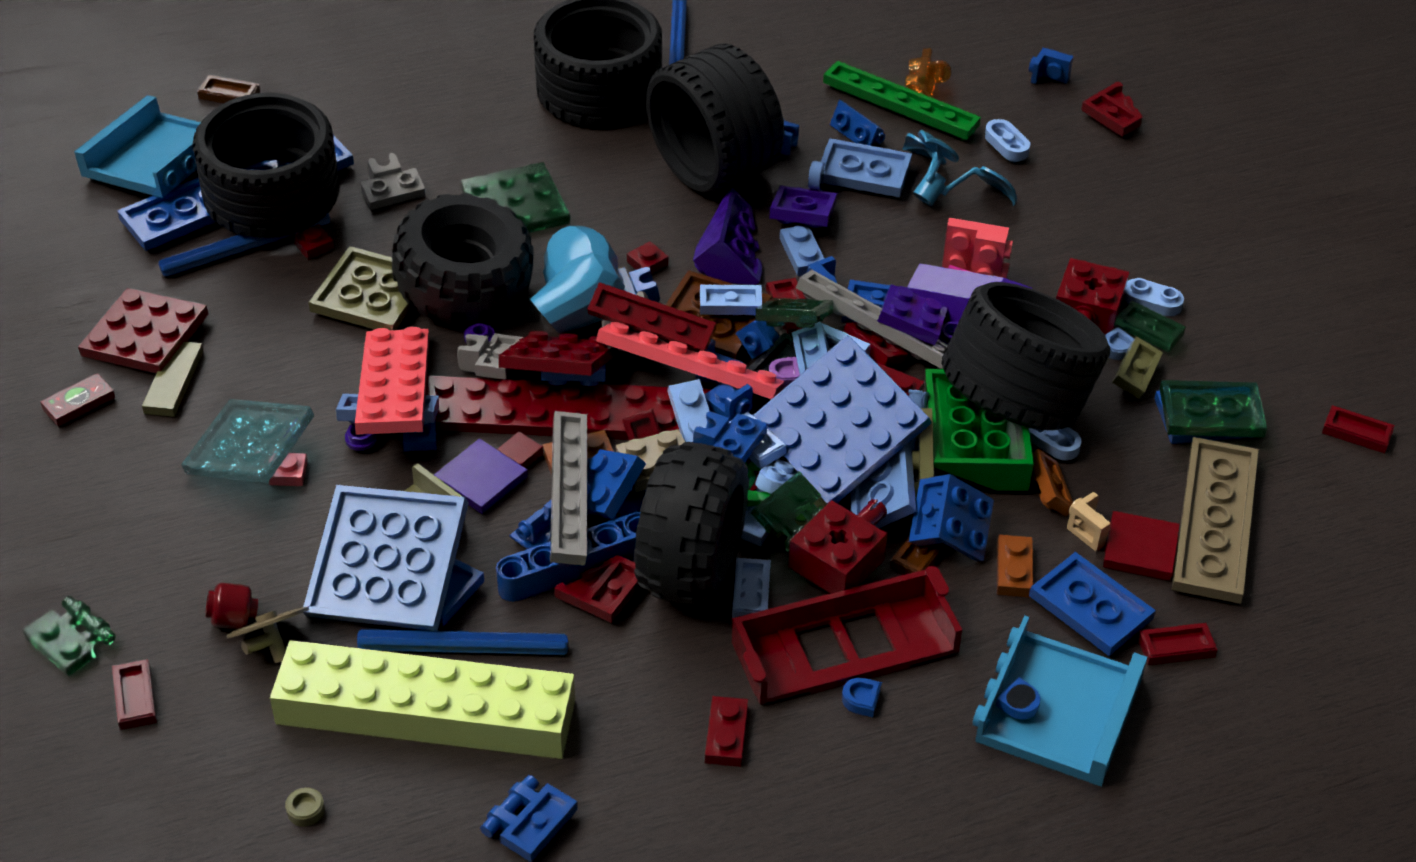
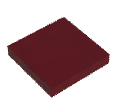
(1141, 545)

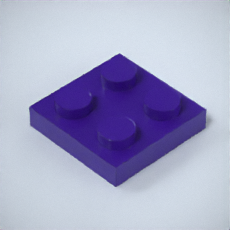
(803, 206)
(912, 314)

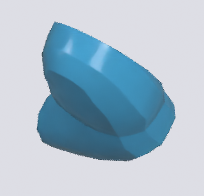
(572, 270)

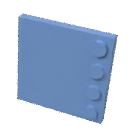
(386, 557)

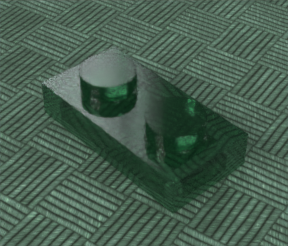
(1150, 326)

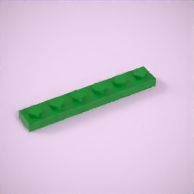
(902, 100)

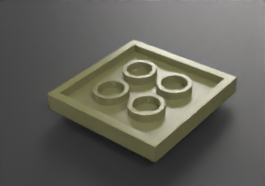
(361, 292)

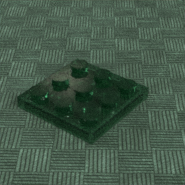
(525, 191)

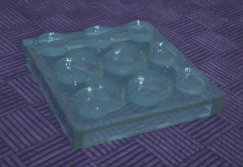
(248, 440)

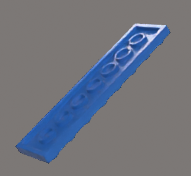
(183, 210)

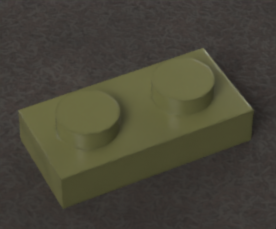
(1137, 367)

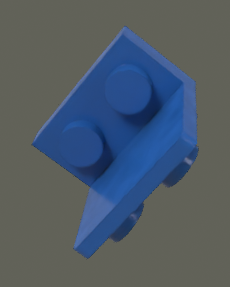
(952, 515)

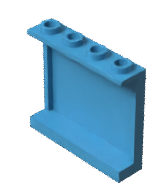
(141, 150)
(1079, 710)

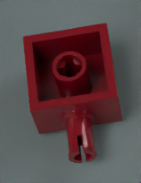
(1094, 291)
(839, 547)

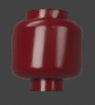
(230, 606)

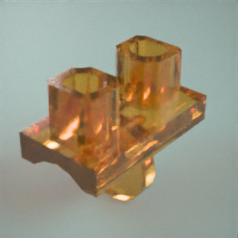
(925, 73)

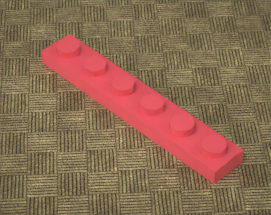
(678, 356)

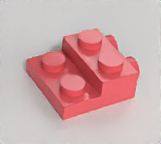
(977, 247)

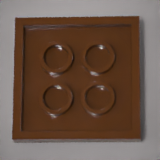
(687, 299)

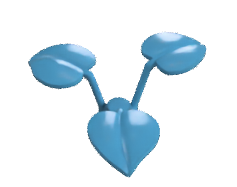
(933, 183)

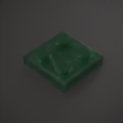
(799, 311)

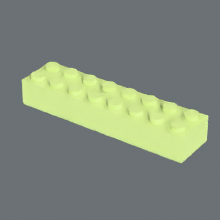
(424, 699)

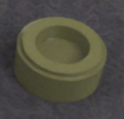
(305, 807)

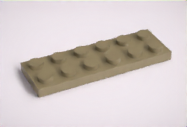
(1216, 520)

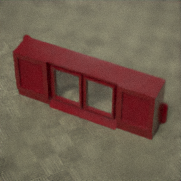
(907, 607)

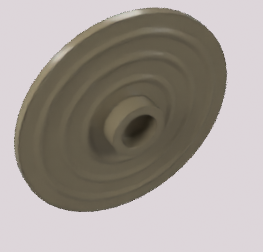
(271, 636)

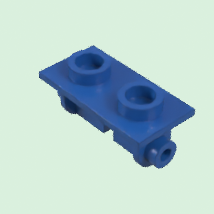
(856, 126)
(535, 529)

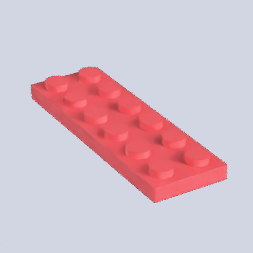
(393, 381)

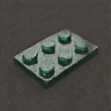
(1212, 408)

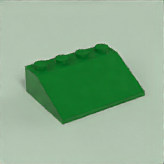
(976, 442)

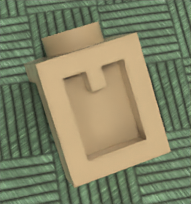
(1087, 523)

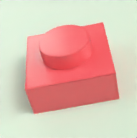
(291, 470)

